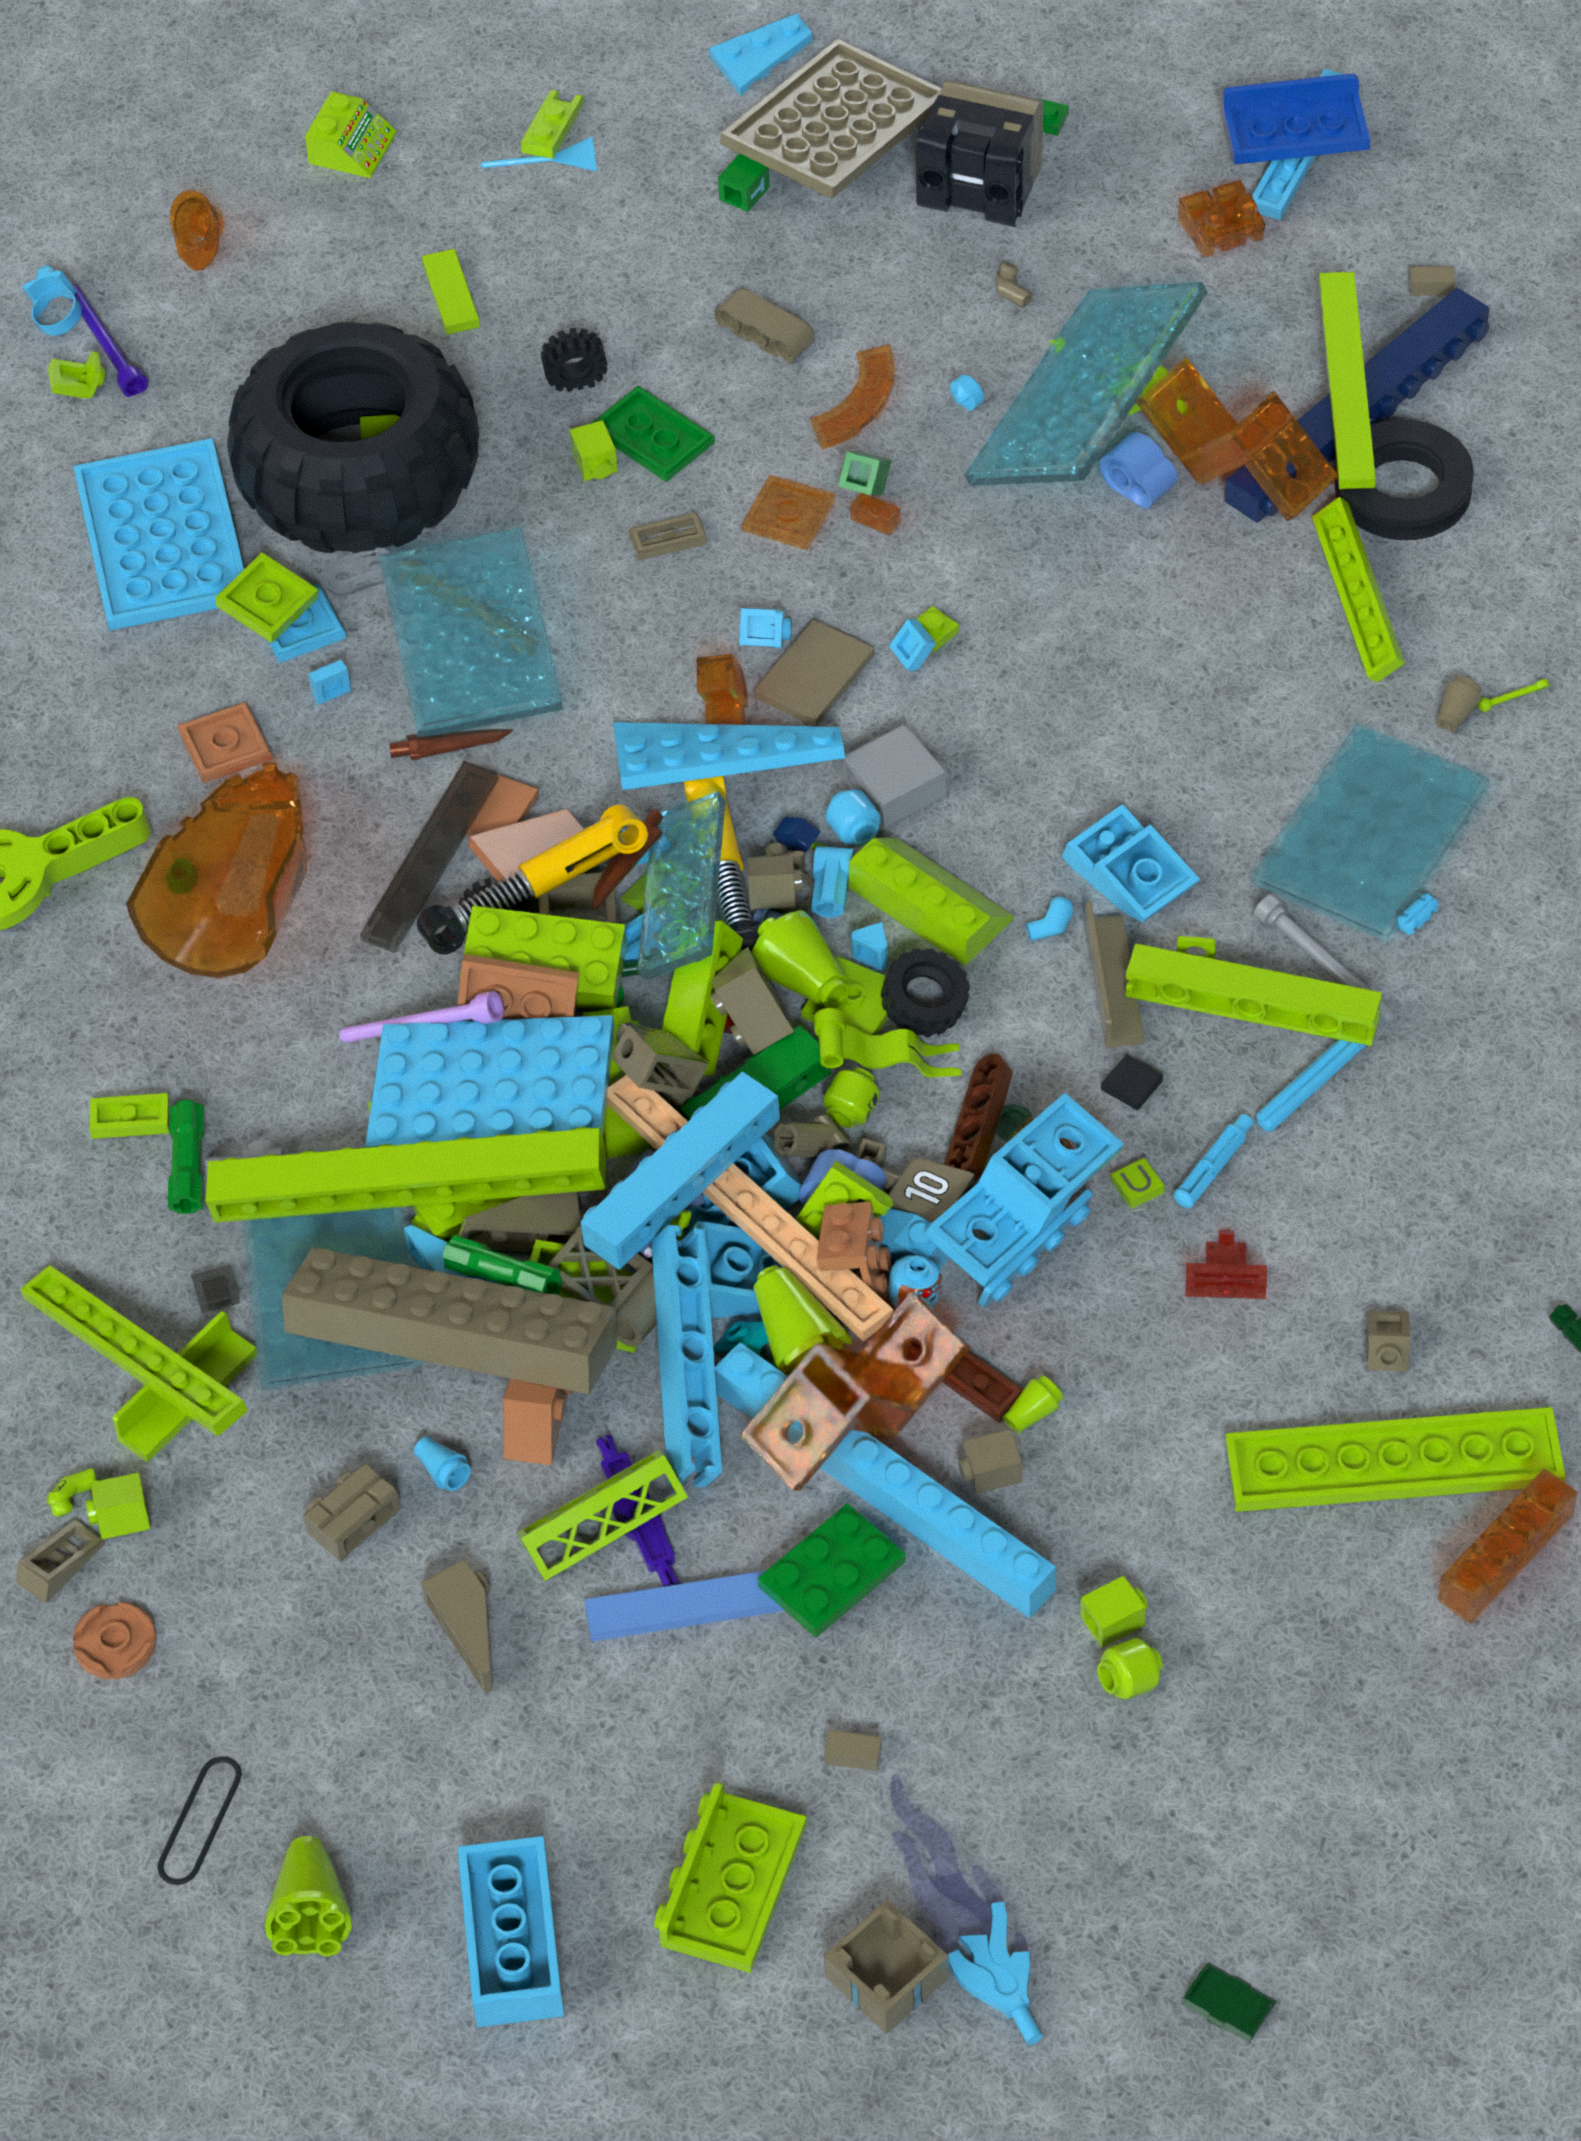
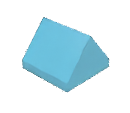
(870, 946)

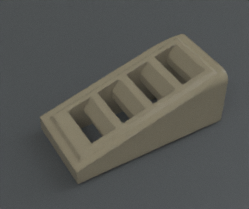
(42, 1579)

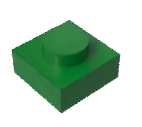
(1054, 116)

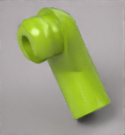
(67, 1487)

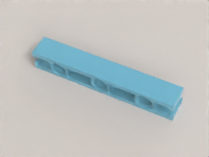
(686, 1382)

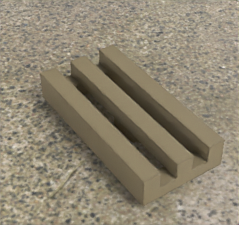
(669, 540)

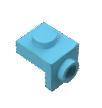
(764, 627)

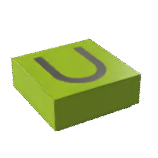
(1137, 1183)

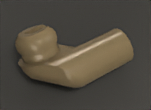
(1008, 286)

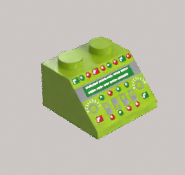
(348, 136)

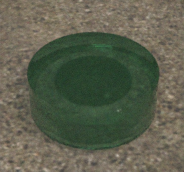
(1010, 1120)

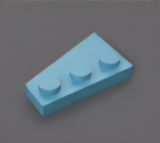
(760, 50)

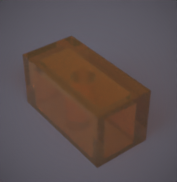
(875, 513)

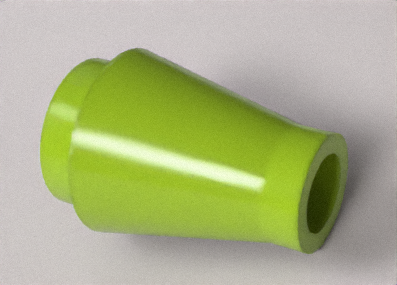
(1033, 1404)

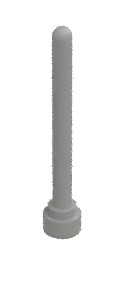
(1273, 912)

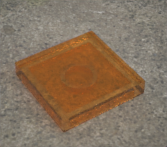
(788, 512)

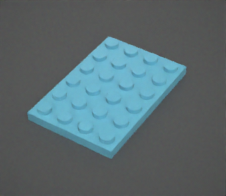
(159, 532)
(490, 1078)

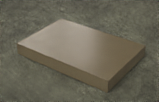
(814, 673)

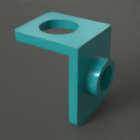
(748, 1333)

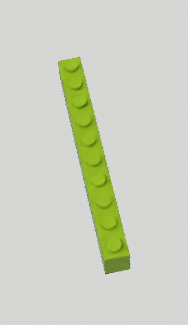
(406, 1174)

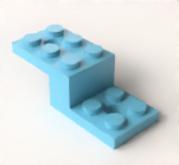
(1024, 1189)

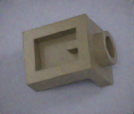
(1388, 1340)

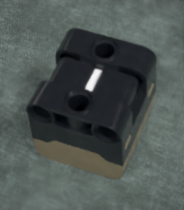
(979, 152)

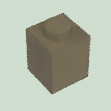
(773, 882)
(991, 1461)

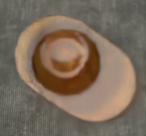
(193, 219)

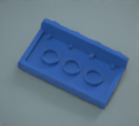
(1295, 118)

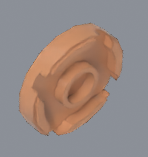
(124, 1647)

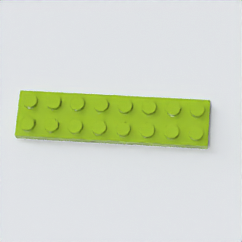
(1392, 1459)

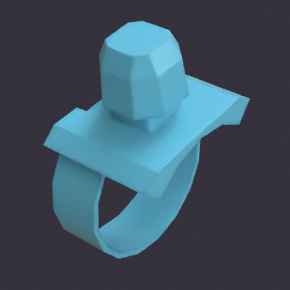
(46, 287)

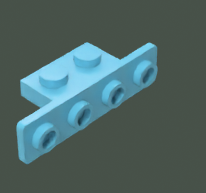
(1027, 1259)

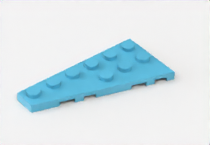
(686, 752)

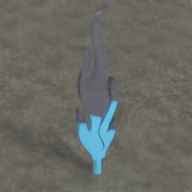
(977, 1925)

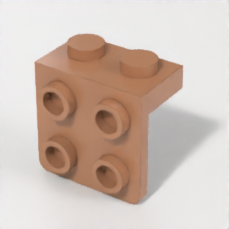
(853, 1240)

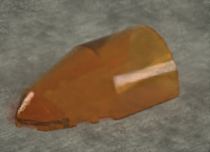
(225, 878)

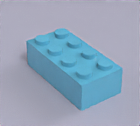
(510, 1932)

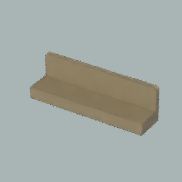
(1109, 964)

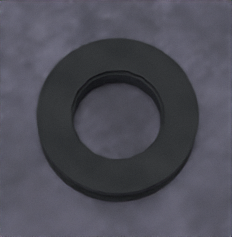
(1417, 516)

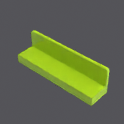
(151, 1421)

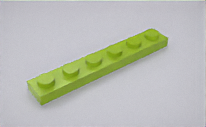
(1358, 590)

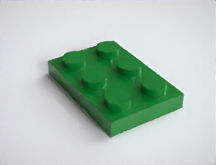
(831, 1570)

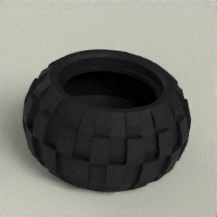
(363, 489)

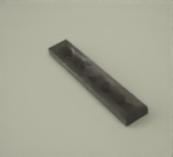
(429, 857)

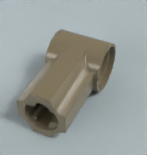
(810, 1138)

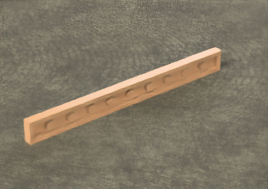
(759, 1216)

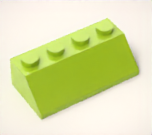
(926, 898)

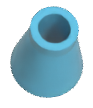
(443, 1464)

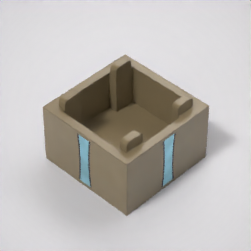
(886, 1966)

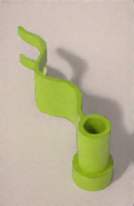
(874, 1051)

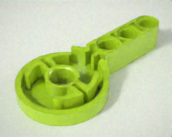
(64, 854)

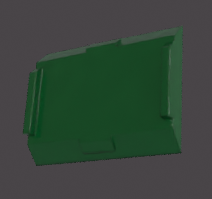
(1228, 2002)

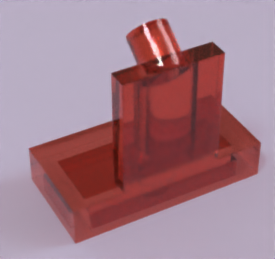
(1226, 1272)

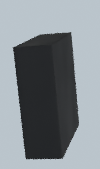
(1131, 1082)

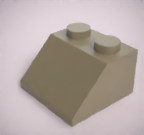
(751, 1003)

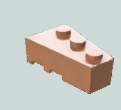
(532, 1421)

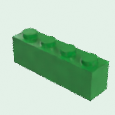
(784, 1068)

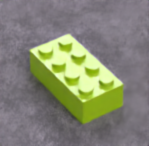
(554, 942)

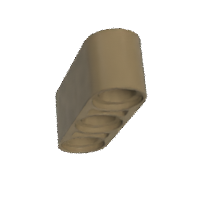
(765, 324)

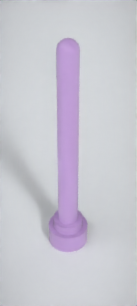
(485, 1009)

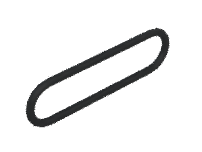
(160, 1867)

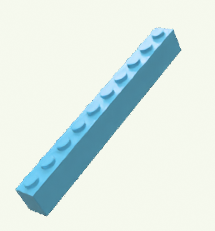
(905, 1494)

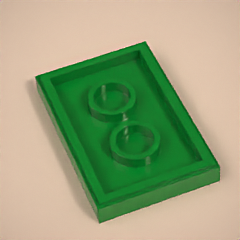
(654, 433)

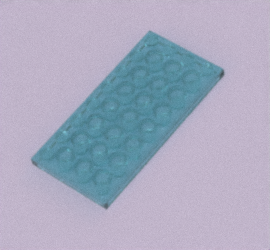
(1086, 384)

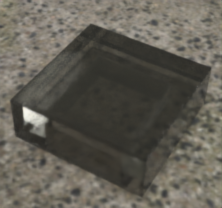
(215, 1289)

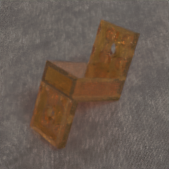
(1256, 435)
(854, 1391)

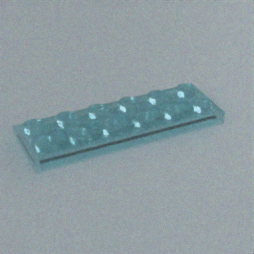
(682, 887)

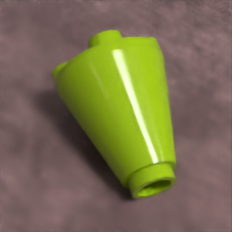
(800, 960)
(307, 1903)

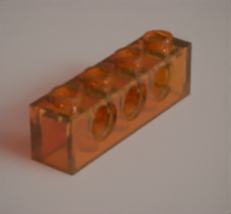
(1507, 1546)

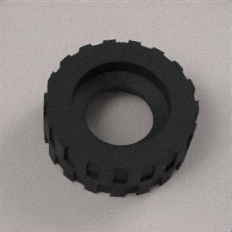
(933, 966)

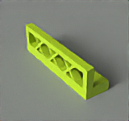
(595, 1500)

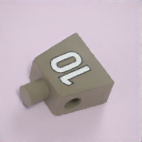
(927, 1188)

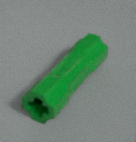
(187, 1133)
(479, 1261)

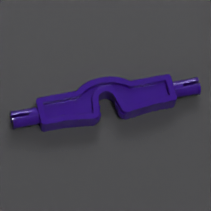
(649, 1536)

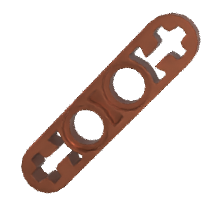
(989, 1080)

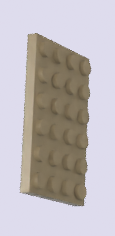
(832, 118)

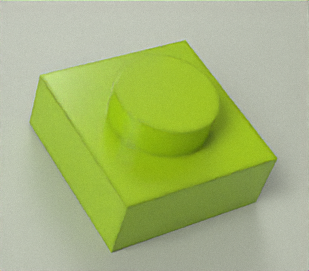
(938, 626)

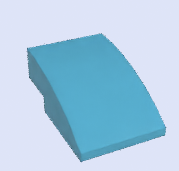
(1129, 864)

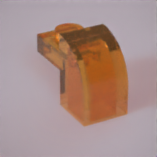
(723, 689)

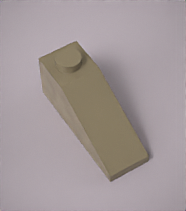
(523, 1220)
(461, 1609)

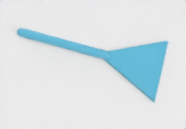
(578, 155)

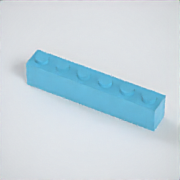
(679, 1170)

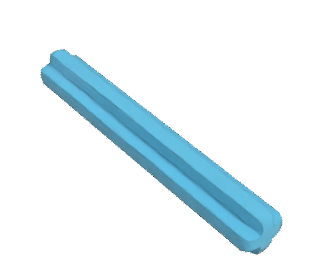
(1306, 1084)

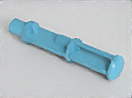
(1212, 1162)

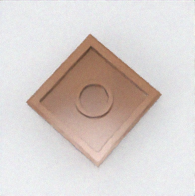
(224, 742)
(505, 806)

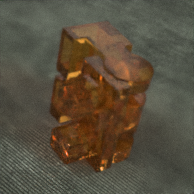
(1221, 218)

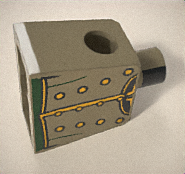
(642, 1057)

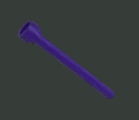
(130, 378)

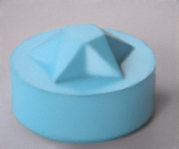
(967, 392)

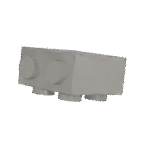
(896, 774)

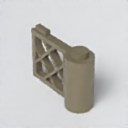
(633, 1304)

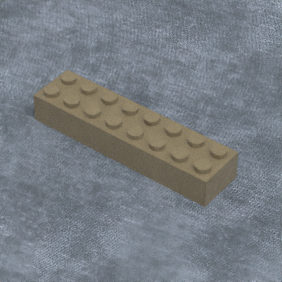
(450, 1320)

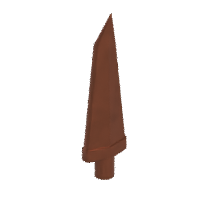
(432, 745)
(622, 863)

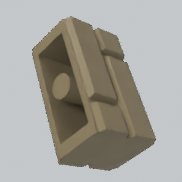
(351, 1511)

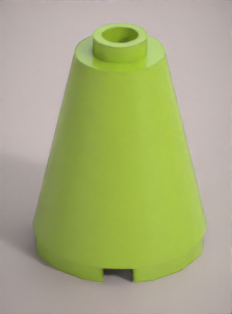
(794, 1318)

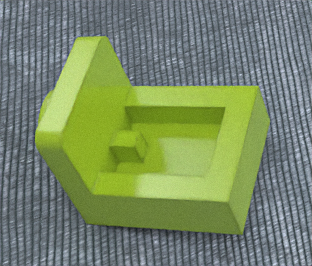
(76, 378)

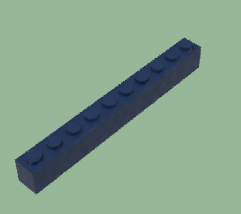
(1390, 378)

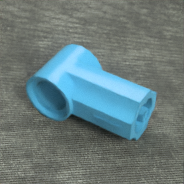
(831, 880)

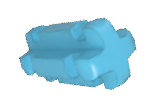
(1417, 913)

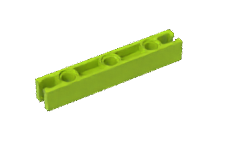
(1253, 994)

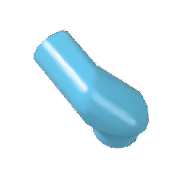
(1054, 921)

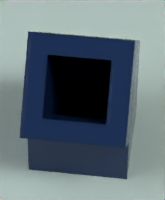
(796, 834)

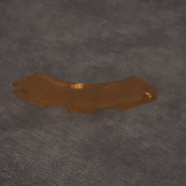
(863, 403)

